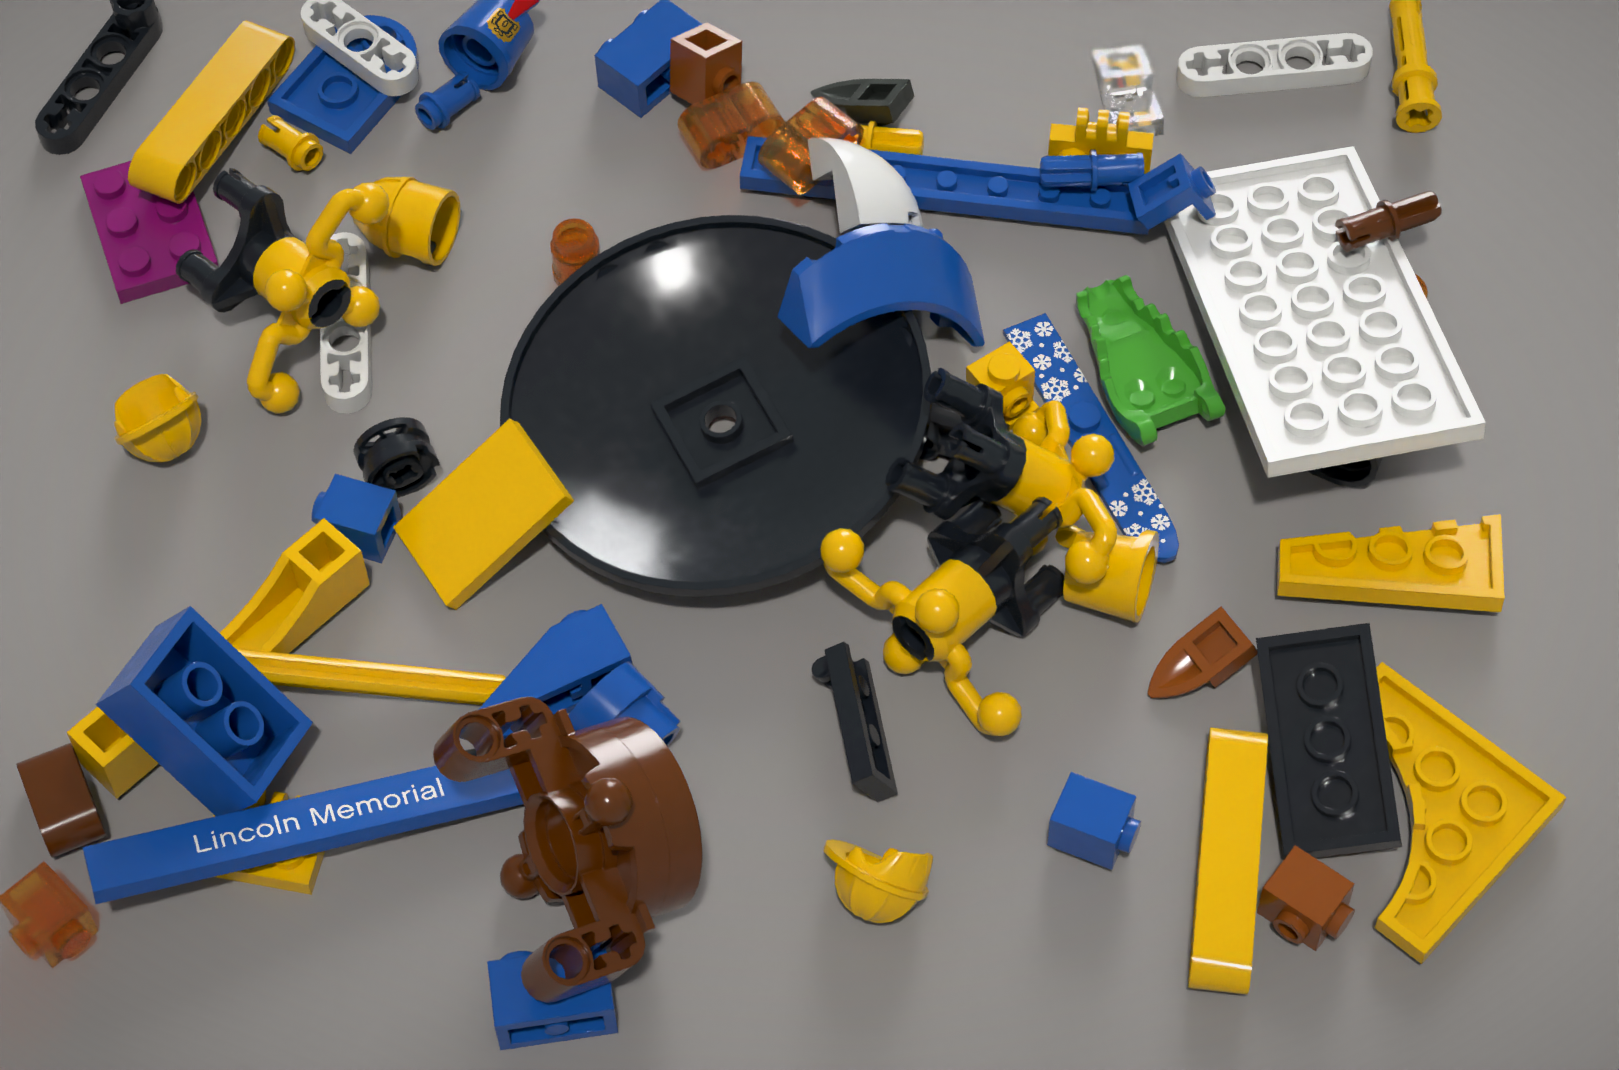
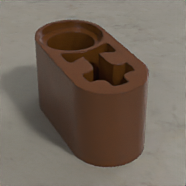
(61, 800)

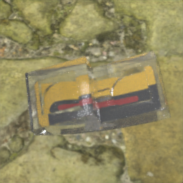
(1126, 86)

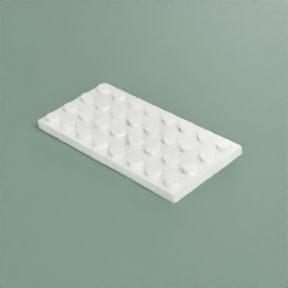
(1319, 342)

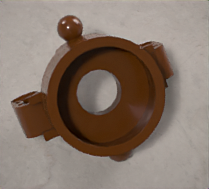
(601, 831)

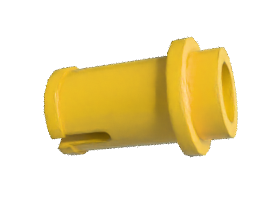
(299, 148)

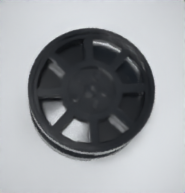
(399, 458)

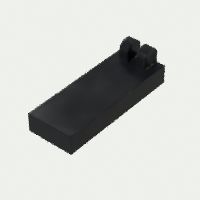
(858, 720)

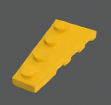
(1422, 568)

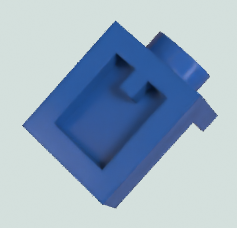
(1170, 190)

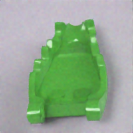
(1143, 363)

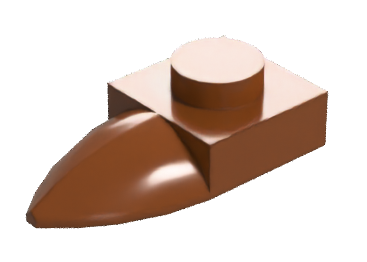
(1202, 655)

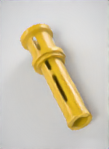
(1414, 78)

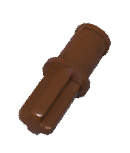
(1387, 220)

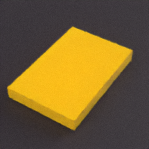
(483, 514)

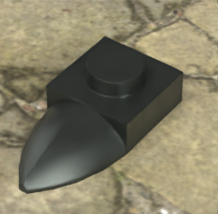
(869, 98)

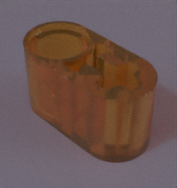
(721, 124)
(787, 149)

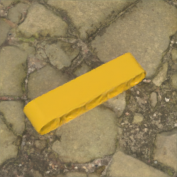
(211, 112)
(1228, 861)

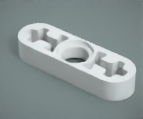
(366, 63)

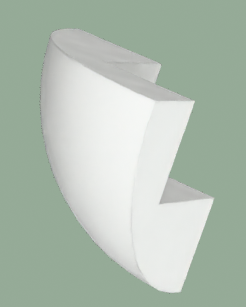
(864, 185)

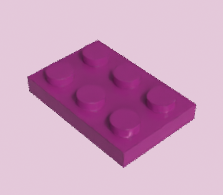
(142, 233)

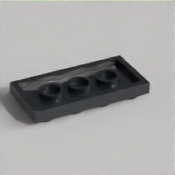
(1328, 741)

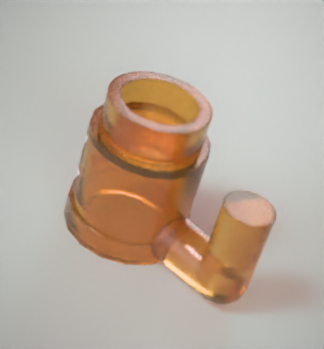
(572, 247)

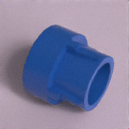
(626, 694)

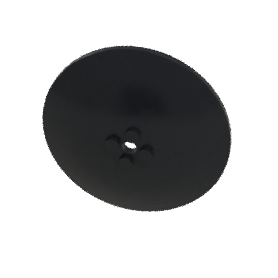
(687, 330)

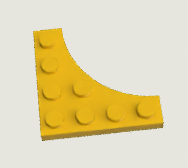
(1467, 814)

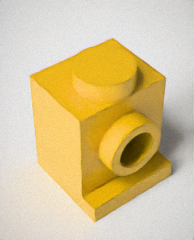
(1009, 374)

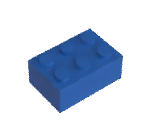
(205, 713)

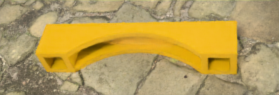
(297, 597)

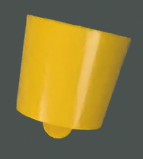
(1127, 581)

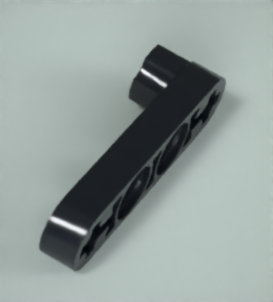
(129, 19)

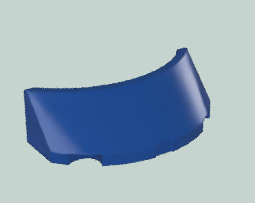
(881, 273)

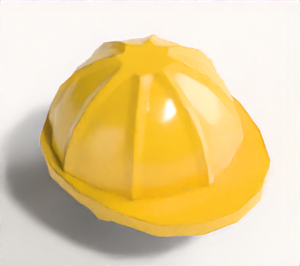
(157, 419)
(876, 885)

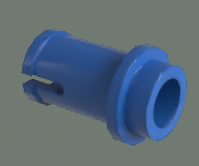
(437, 107)

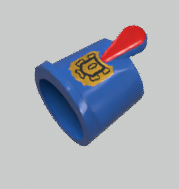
(488, 40)

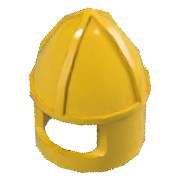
(414, 219)

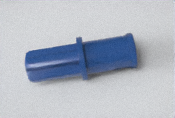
(1091, 169)

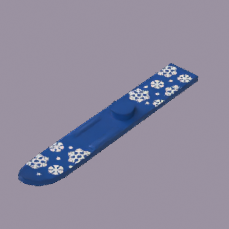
(1124, 485)

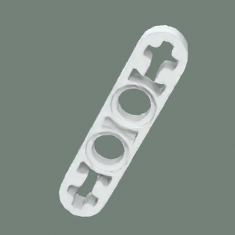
(1276, 72)
(358, 359)

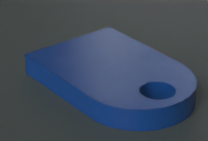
(331, 98)

